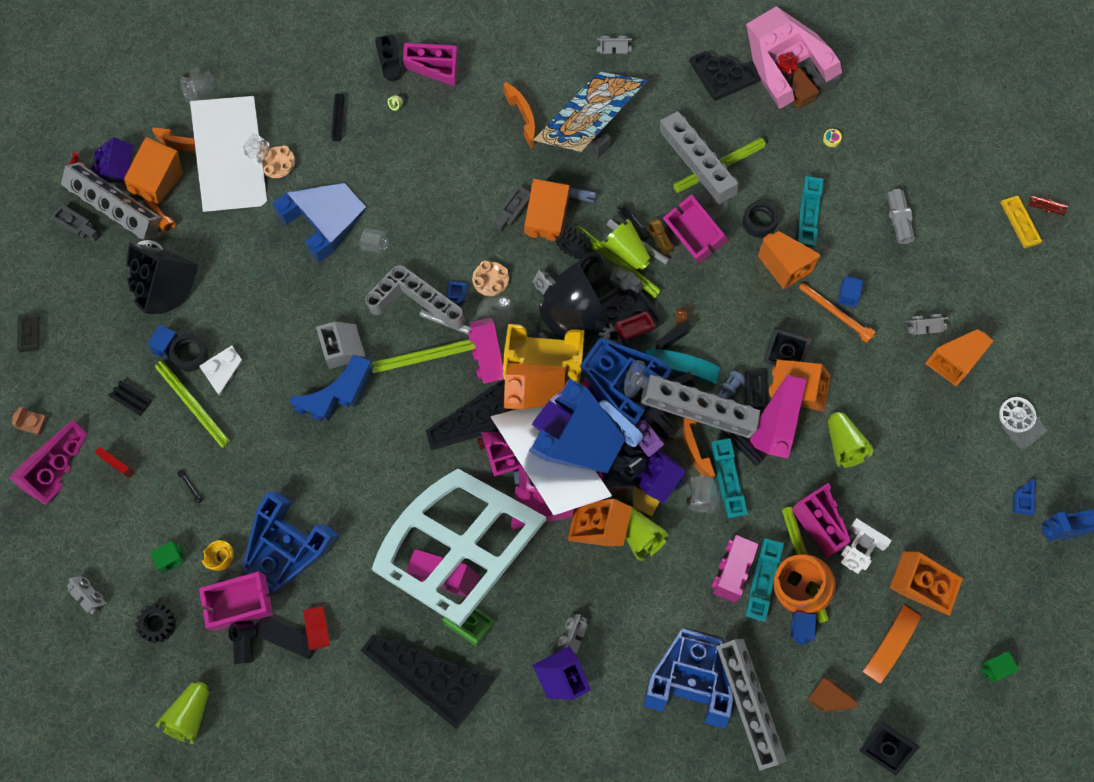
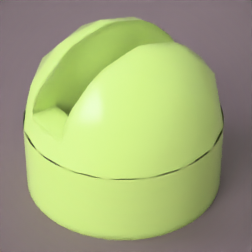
(393, 100)

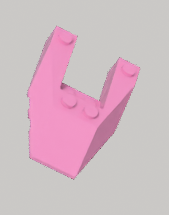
(780, 33)

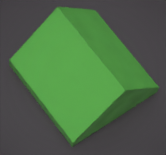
(474, 628)

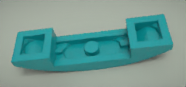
(809, 211)
(684, 363)
(727, 478)
(763, 580)

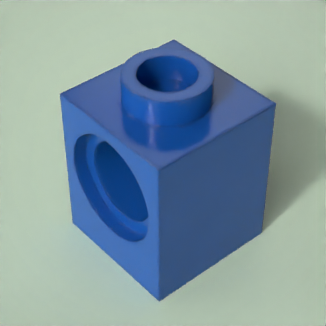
(850, 291)
(161, 341)
(803, 627)

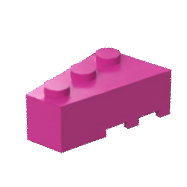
(460, 582)

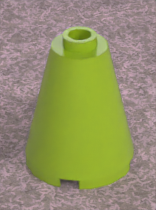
(628, 246)
(847, 441)
(644, 535)
(186, 713)

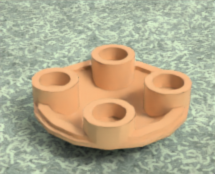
(278, 162)
(490, 278)

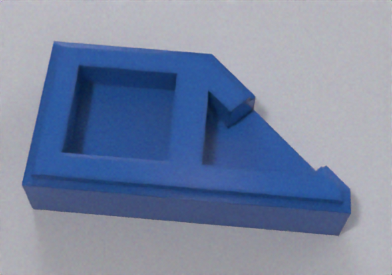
(457, 292)
(1025, 499)

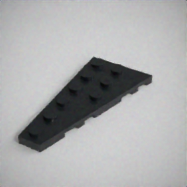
(469, 420)
(438, 683)

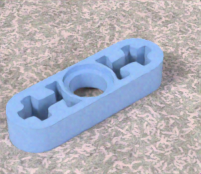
(629, 431)

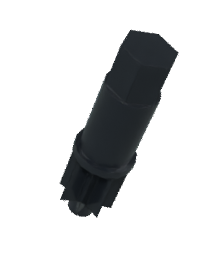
(625, 213)

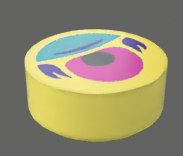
(832, 138)

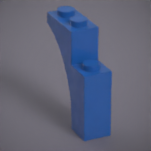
(344, 390)
(1068, 526)

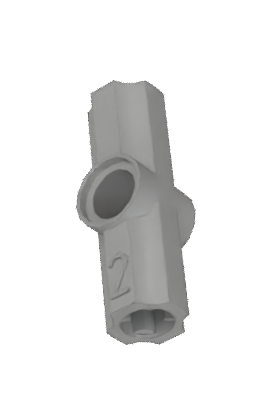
(900, 216)

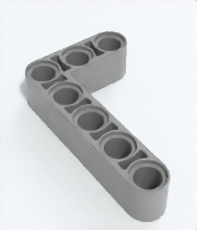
(418, 294)

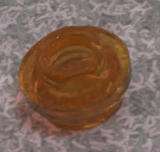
(681, 315)

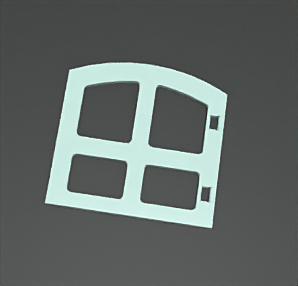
(461, 546)

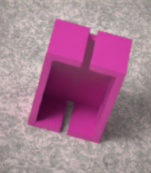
(695, 229)
(236, 601)

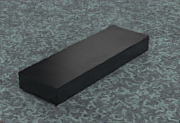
(284, 637)

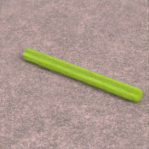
(727, 160)
(596, 246)
(423, 355)
(192, 404)
(799, 548)

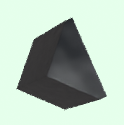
(786, 346)
(618, 487)
(888, 747)

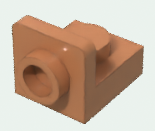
(28, 421)

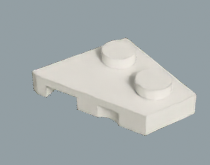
(221, 368)

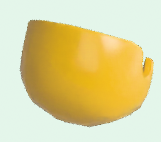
(225, 552)

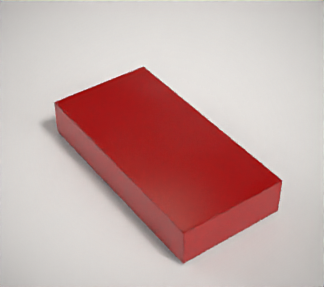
(122, 468)
(316, 628)

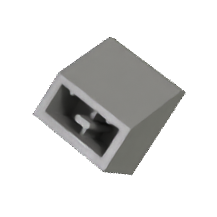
(339, 343)

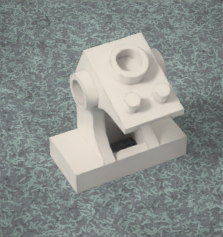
(867, 538)

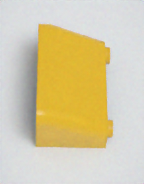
(545, 352)

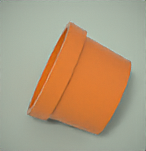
(794, 597)

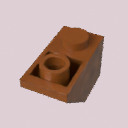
(803, 89)
(829, 698)

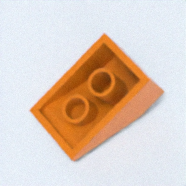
(531, 385)
(600, 523)
(926, 582)

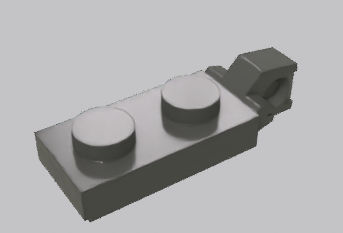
(512, 207)
(74, 223)
(623, 278)

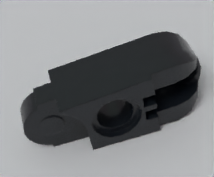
(390, 66)

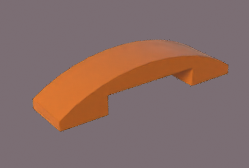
(515, 97)
(179, 143)
(702, 465)
(892, 644)

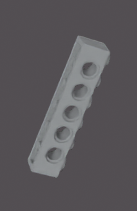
(699, 157)
(110, 201)
(690, 409)
(751, 704)

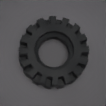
(573, 242)
(150, 612)

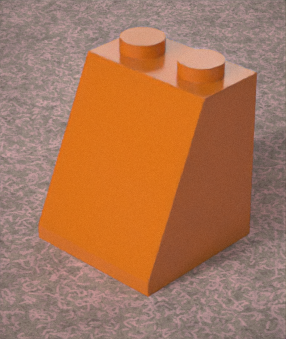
(153, 171)
(546, 209)
(787, 258)
(959, 356)
(816, 381)

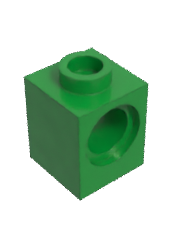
(168, 556)
(999, 667)

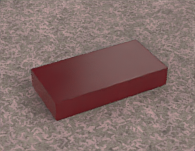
(635, 326)

